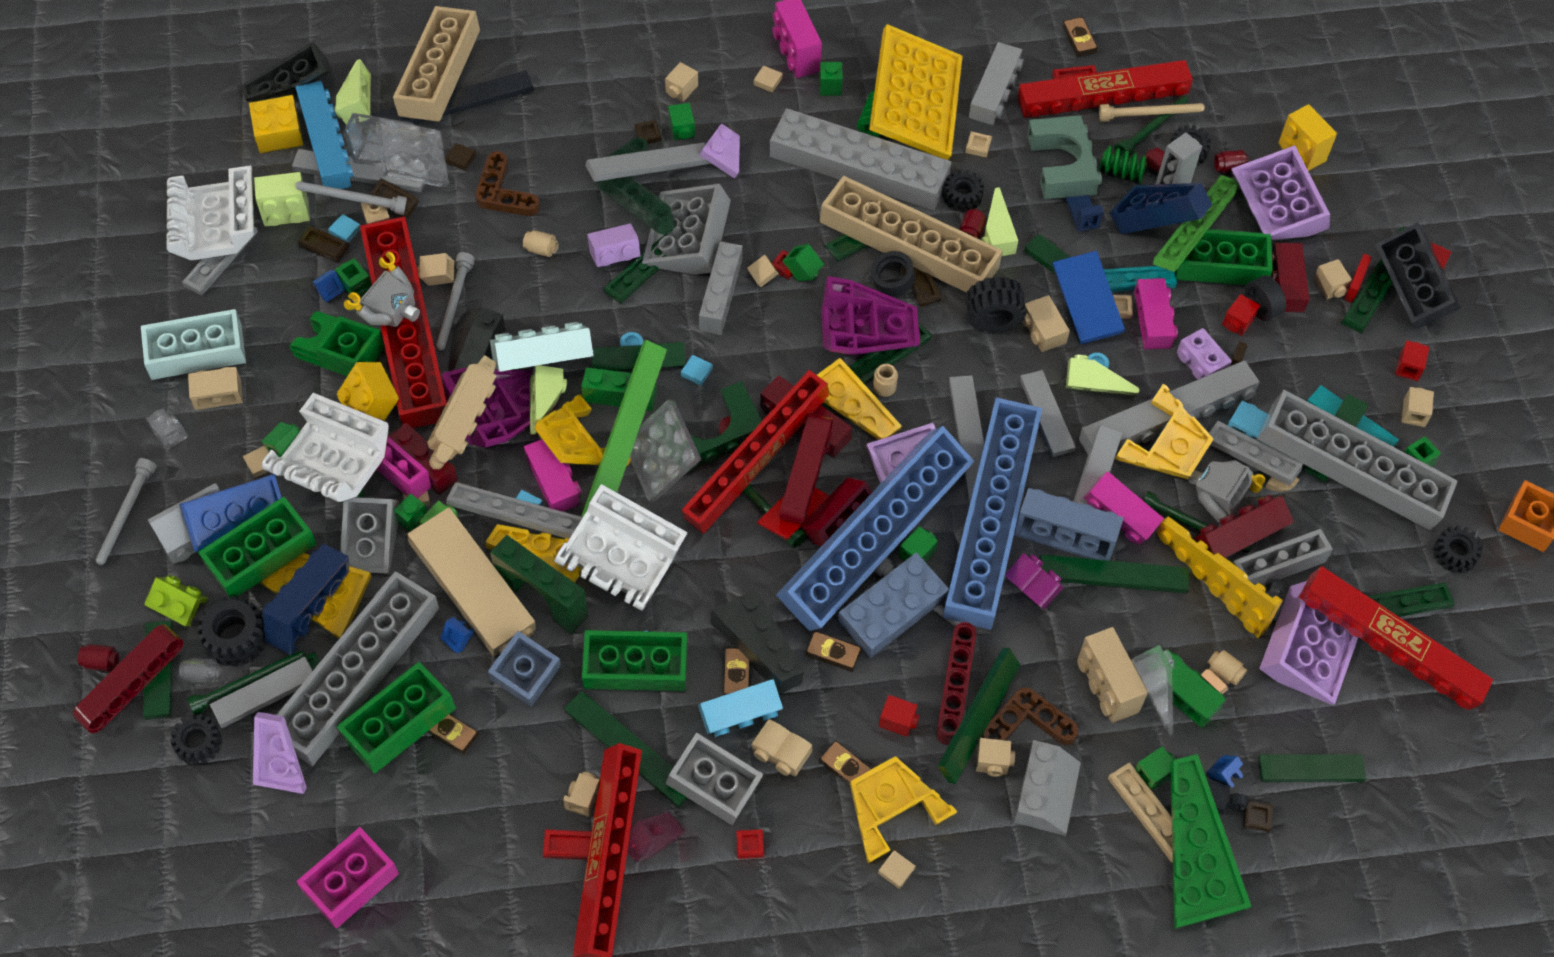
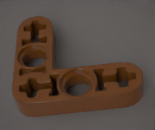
(497, 194)
(1024, 711)

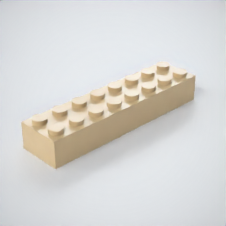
(897, 227)

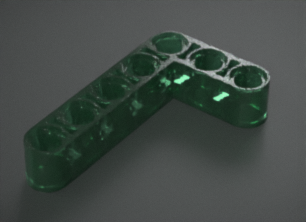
(636, 197)

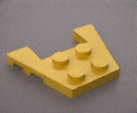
(567, 435)
(1177, 447)
(887, 793)

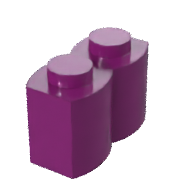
(1034, 581)

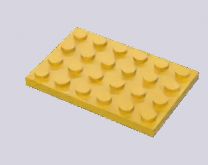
(916, 92)

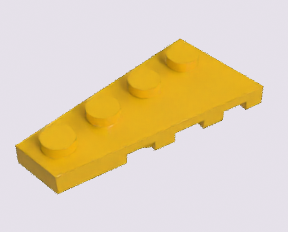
(857, 402)
(541, 545)

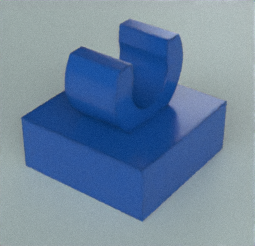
(328, 285)
(456, 634)
(1225, 768)

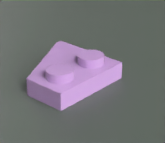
(723, 150)

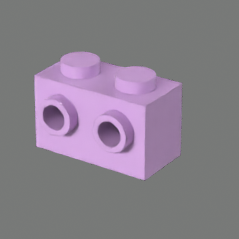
(613, 245)
(1202, 354)

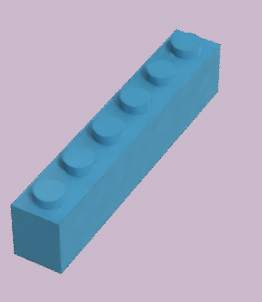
(324, 136)

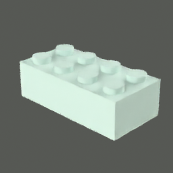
(193, 344)
(542, 347)

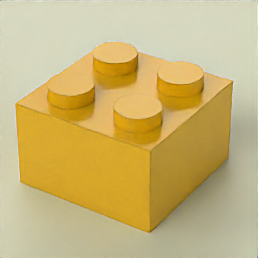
(276, 124)
(1310, 136)
(368, 390)

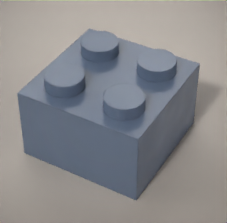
(524, 668)

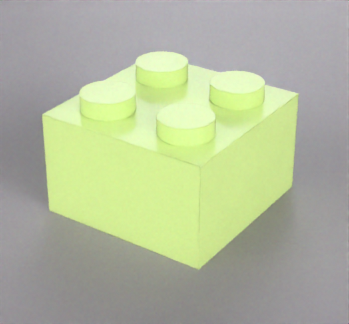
(280, 200)

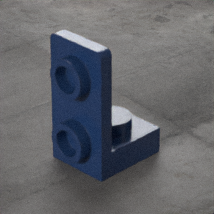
(1083, 213)

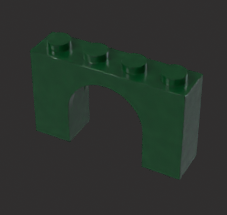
(743, 422)
(520, 566)

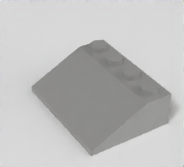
(698, 229)

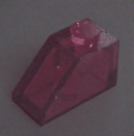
(653, 835)

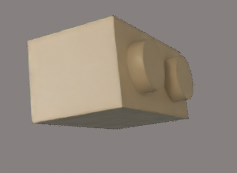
(1045, 324)
(215, 388)

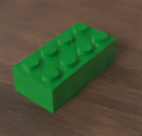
(1228, 258)
(257, 548)
(635, 660)
(396, 717)

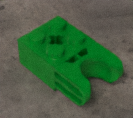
(338, 343)

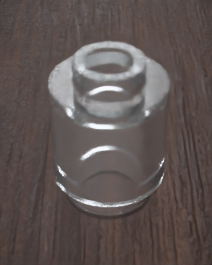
(199, 670)

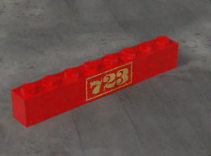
(1104, 88)
(755, 452)
(1396, 638)
(607, 852)

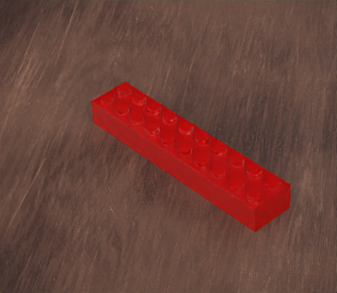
(410, 343)

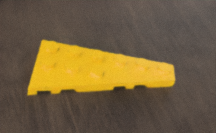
(1223, 578)
(337, 610)

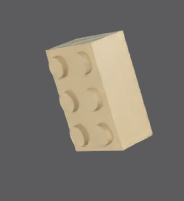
(1112, 675)

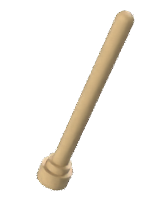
(1109, 112)

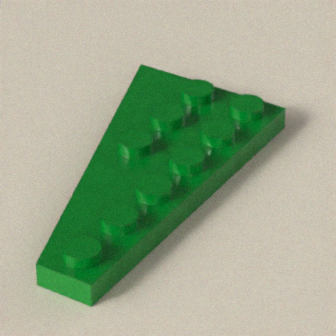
(1203, 863)

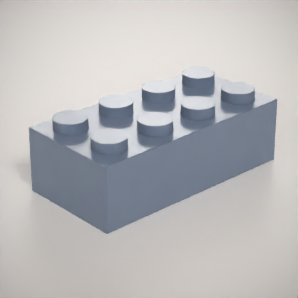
(1068, 525)
(893, 605)

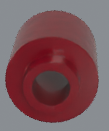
(1154, 159)
(1229, 159)
(973, 223)
(98, 657)

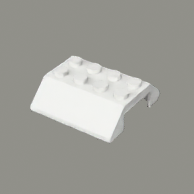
(210, 217)
(333, 450)
(622, 547)

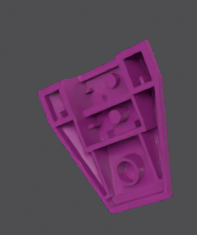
(865, 320)
(505, 410)

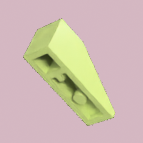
(354, 93)
(999, 226)
(1092, 376)
(545, 390)

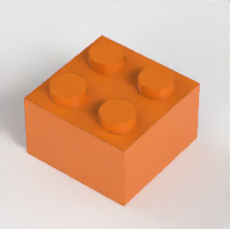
(1530, 516)

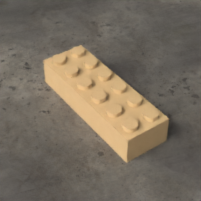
(436, 63)

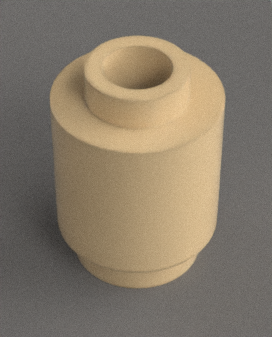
(540, 243)
(885, 380)
(1227, 667)

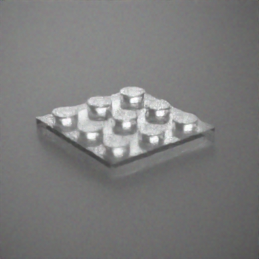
(411, 153)
(663, 451)

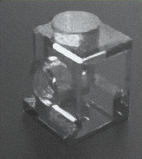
(166, 428)

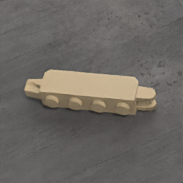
(461, 411)

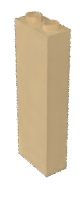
(471, 581)

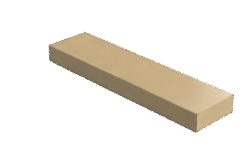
(1144, 806)

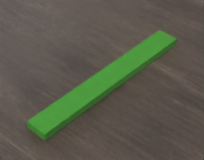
(1192, 231)
(628, 419)

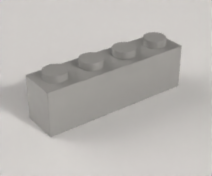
(996, 83)
(1179, 161)
(720, 288)
(1286, 558)

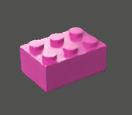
(797, 37)
(347, 877)

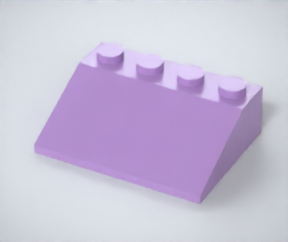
(1282, 195)
(1308, 650)

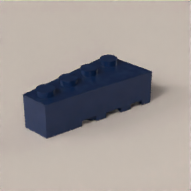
(1160, 206)
(303, 597)

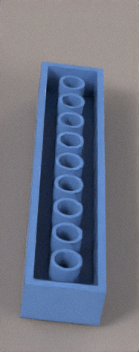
(993, 514)
(875, 529)

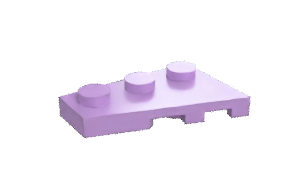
(890, 451)
(274, 755)

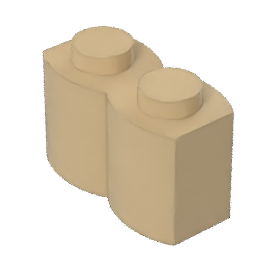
(782, 748)

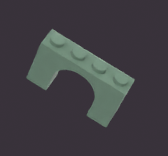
(1068, 135)

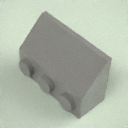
(172, 530)
(1048, 788)

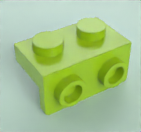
(175, 599)

